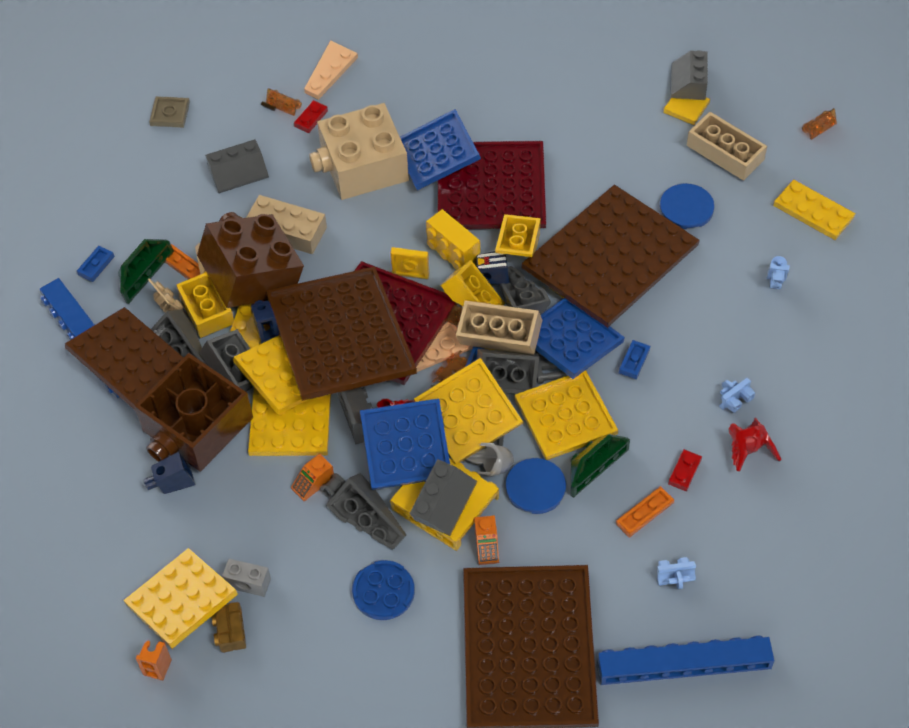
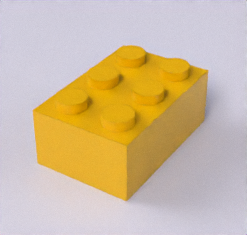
(451, 240)
(204, 305)

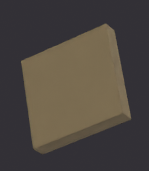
(169, 112)

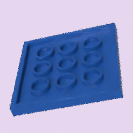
(438, 149)
(574, 338)
(403, 442)

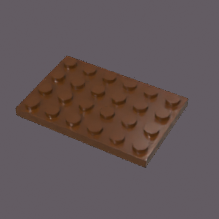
(124, 355)

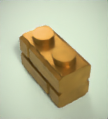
(230, 628)

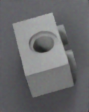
(247, 577)

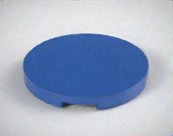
(687, 205)
(535, 485)
(383, 590)

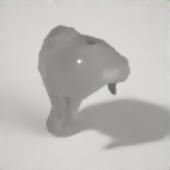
(494, 458)

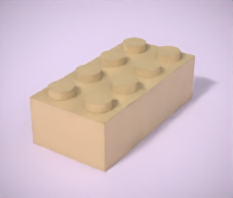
(726, 145)
(301, 225)
(499, 327)

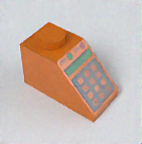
(312, 476)
(486, 540)

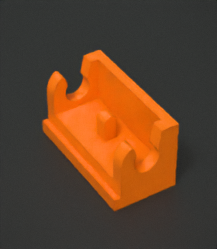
(154, 663)

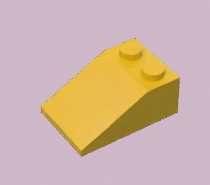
(518, 236)
(470, 285)

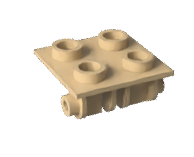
(165, 299)

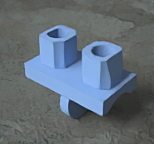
(777, 272)
(733, 391)
(676, 573)

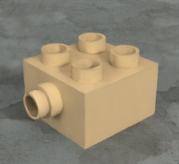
(361, 151)

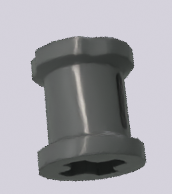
(332, 485)

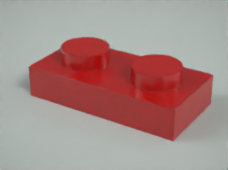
(310, 116)
(685, 470)

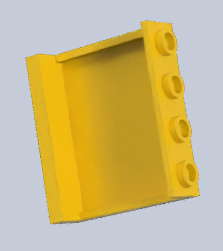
(480, 498)

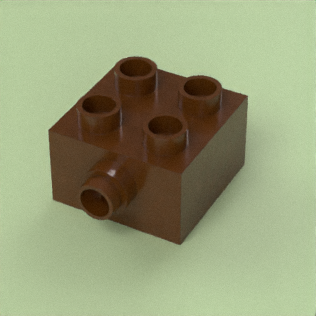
(248, 258)
(193, 413)

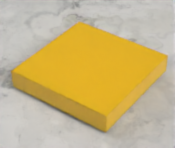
(686, 109)
(410, 263)

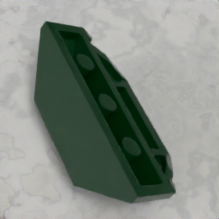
(142, 265)
(595, 460)

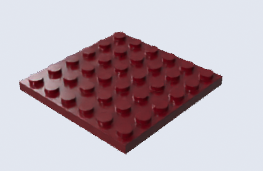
(502, 182)
(418, 310)

